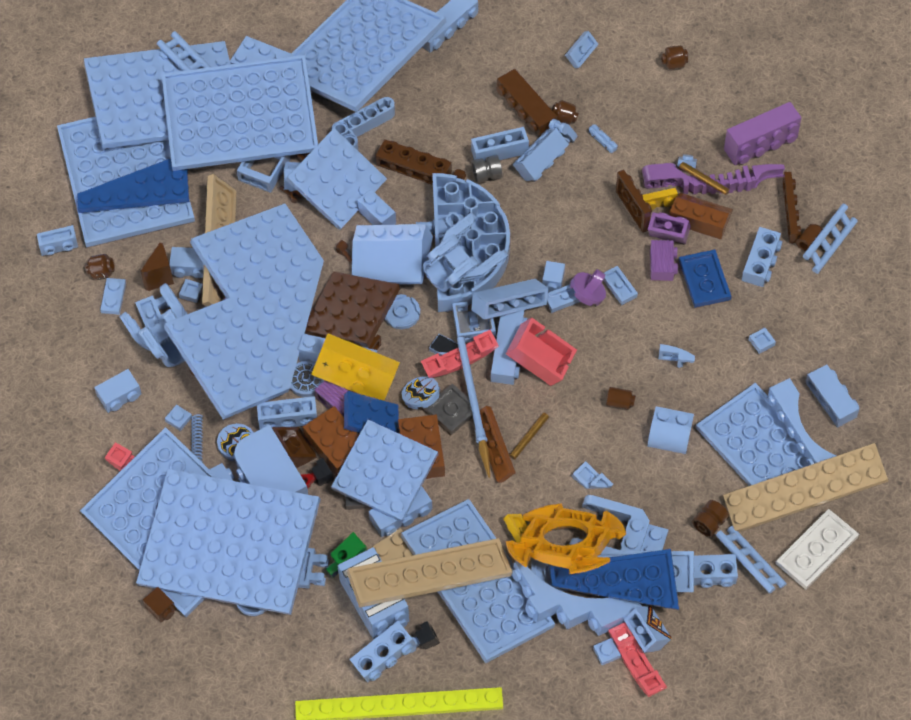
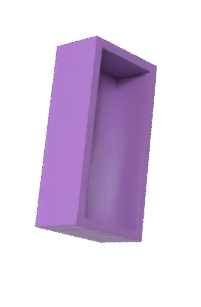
(762, 133)

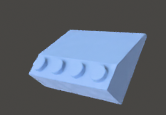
(391, 252)

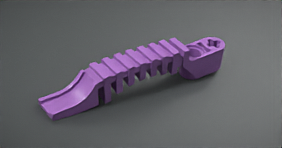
(667, 174)

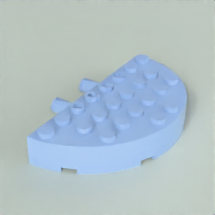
(487, 235)

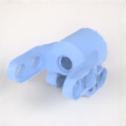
(451, 264)
(157, 338)

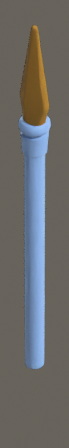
(481, 438)

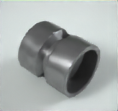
(484, 169)

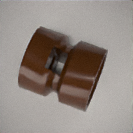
(710, 518)

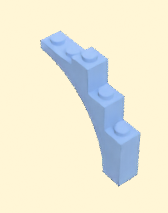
(570, 609)

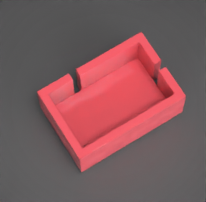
(541, 353)

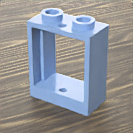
(258, 179)

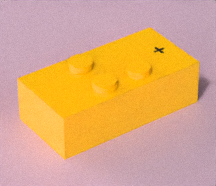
(355, 368)

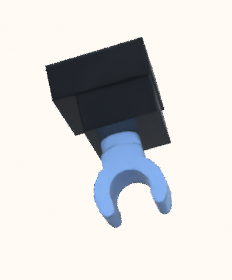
(425, 637)

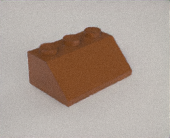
(702, 215)

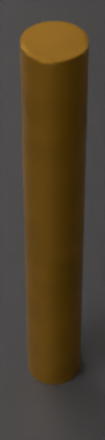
(704, 178)
(529, 435)

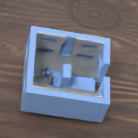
(469, 323)

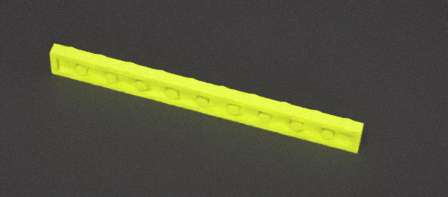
(400, 704)

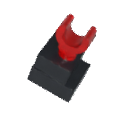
(320, 473)

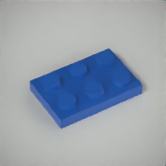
(704, 278)
(361, 408)

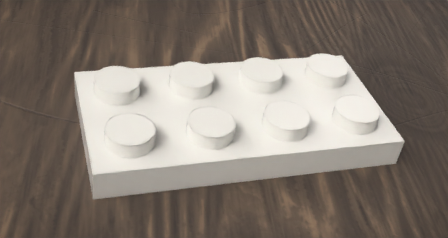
(817, 549)

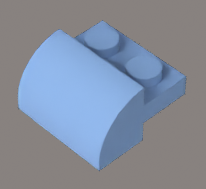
(670, 430)

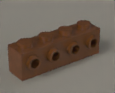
(525, 101)
(411, 161)

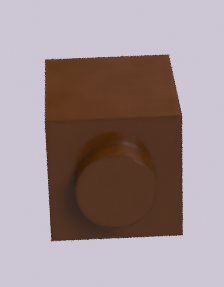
(159, 605)

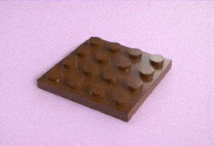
(351, 308)

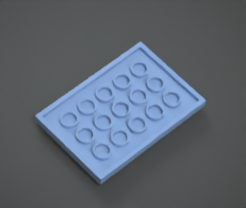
(752, 437)

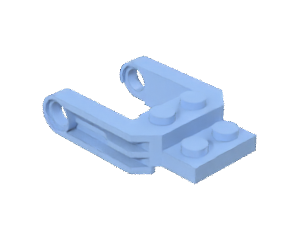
(639, 533)

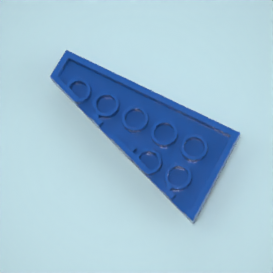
(142, 188)
(633, 577)

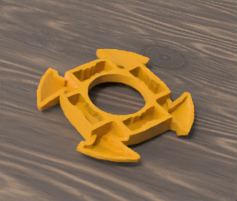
(575, 557)

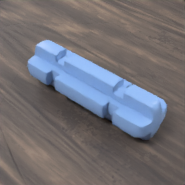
(603, 138)

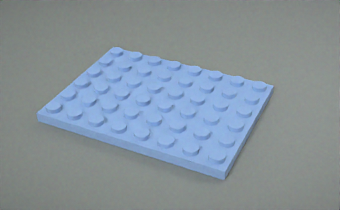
(365, 47)
(130, 92)
(239, 112)
(93, 165)
(130, 500)
(229, 541)

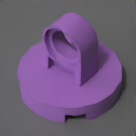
(589, 287)

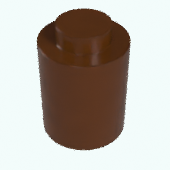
(808, 236)
(620, 398)

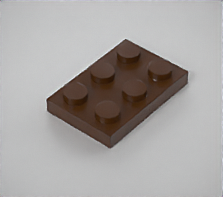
(633, 200)

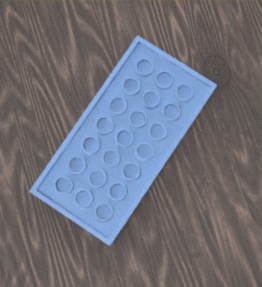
(487, 611)

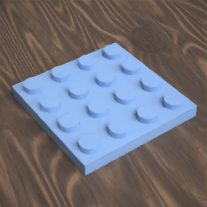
(335, 178)
(385, 470)

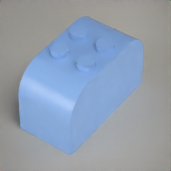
(265, 463)

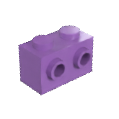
(669, 227)

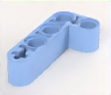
(365, 119)

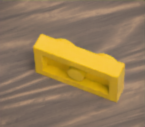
(661, 198)
(515, 525)

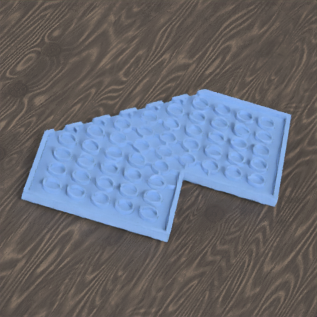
(250, 341)

